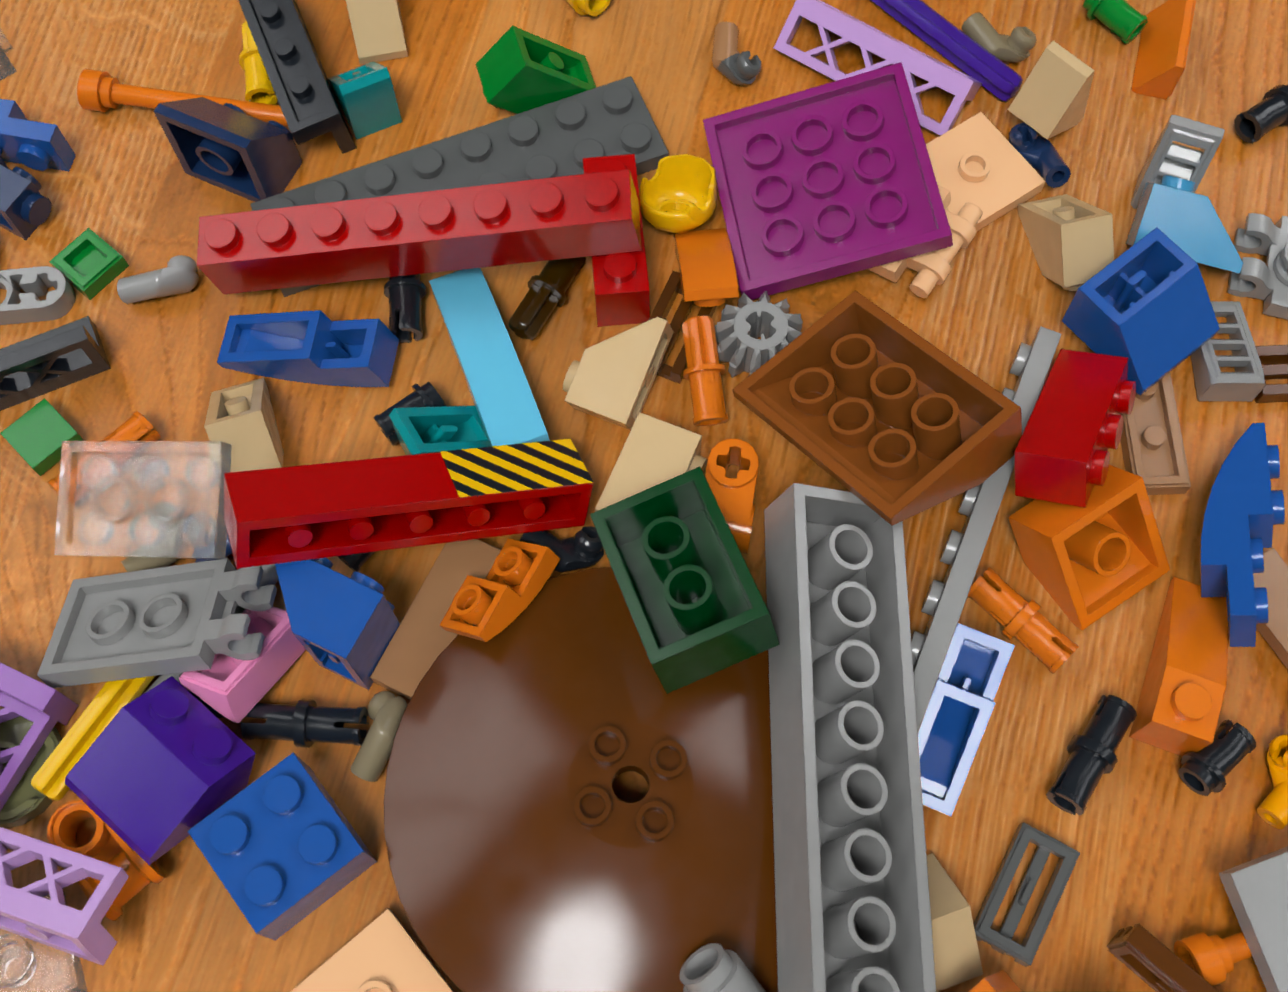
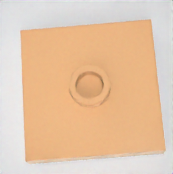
(982, 169)
(378, 960)

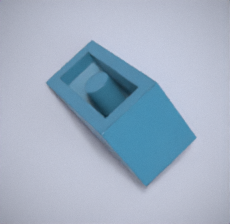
(1187, 221)

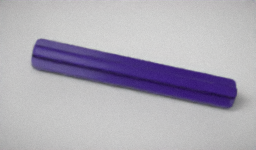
(954, 46)

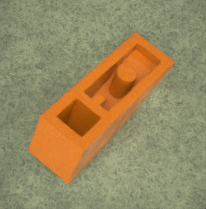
(1185, 672)

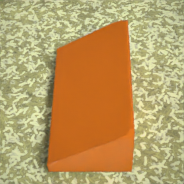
(1163, 48)

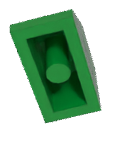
(531, 72)

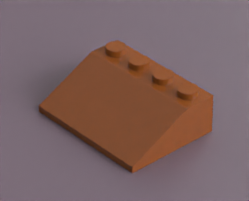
(884, 410)

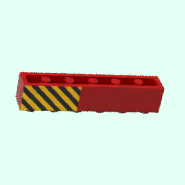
(403, 501)

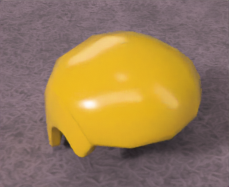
(679, 194)

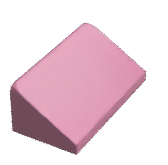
(238, 685)

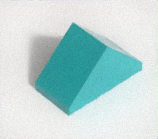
(367, 98)
(438, 429)

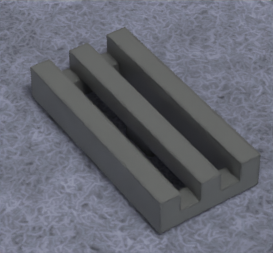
(1002, 940)

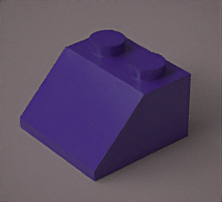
(161, 769)

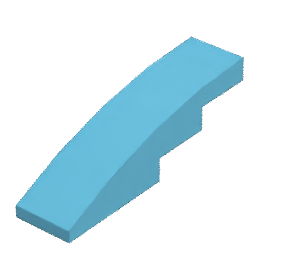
(488, 359)

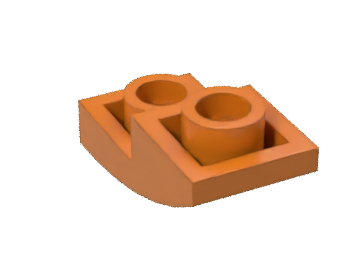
(706, 267)
(491, 604)

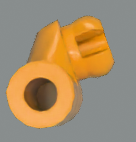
(1275, 806)

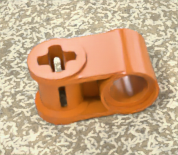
(734, 494)
(104, 847)

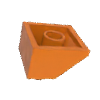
(1095, 553)

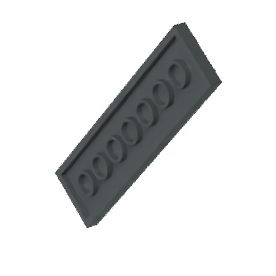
(517, 148)

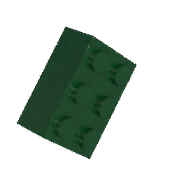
(684, 580)

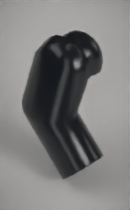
(574, 552)

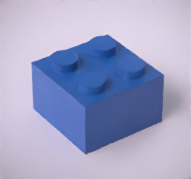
(281, 847)

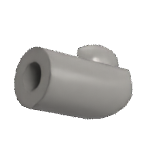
(174, 279)

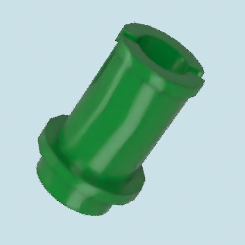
(1118, 17)

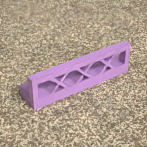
(882, 45)
(51, 921)

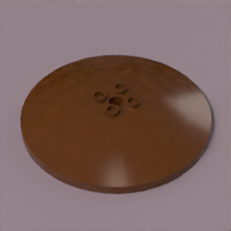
(510, 822)

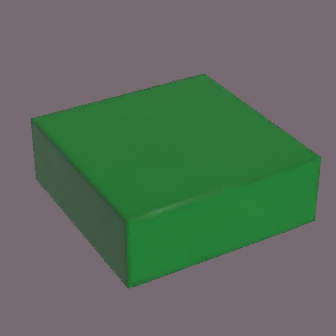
(89, 263)
(40, 436)

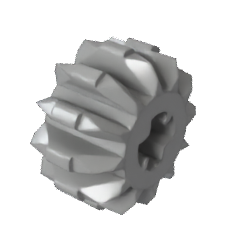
(742, 325)

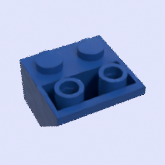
(1145, 309)
(338, 617)

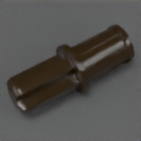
(544, 295)

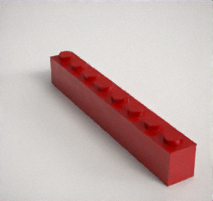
(421, 232)

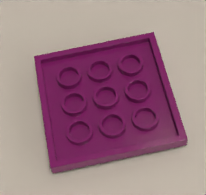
(826, 182)

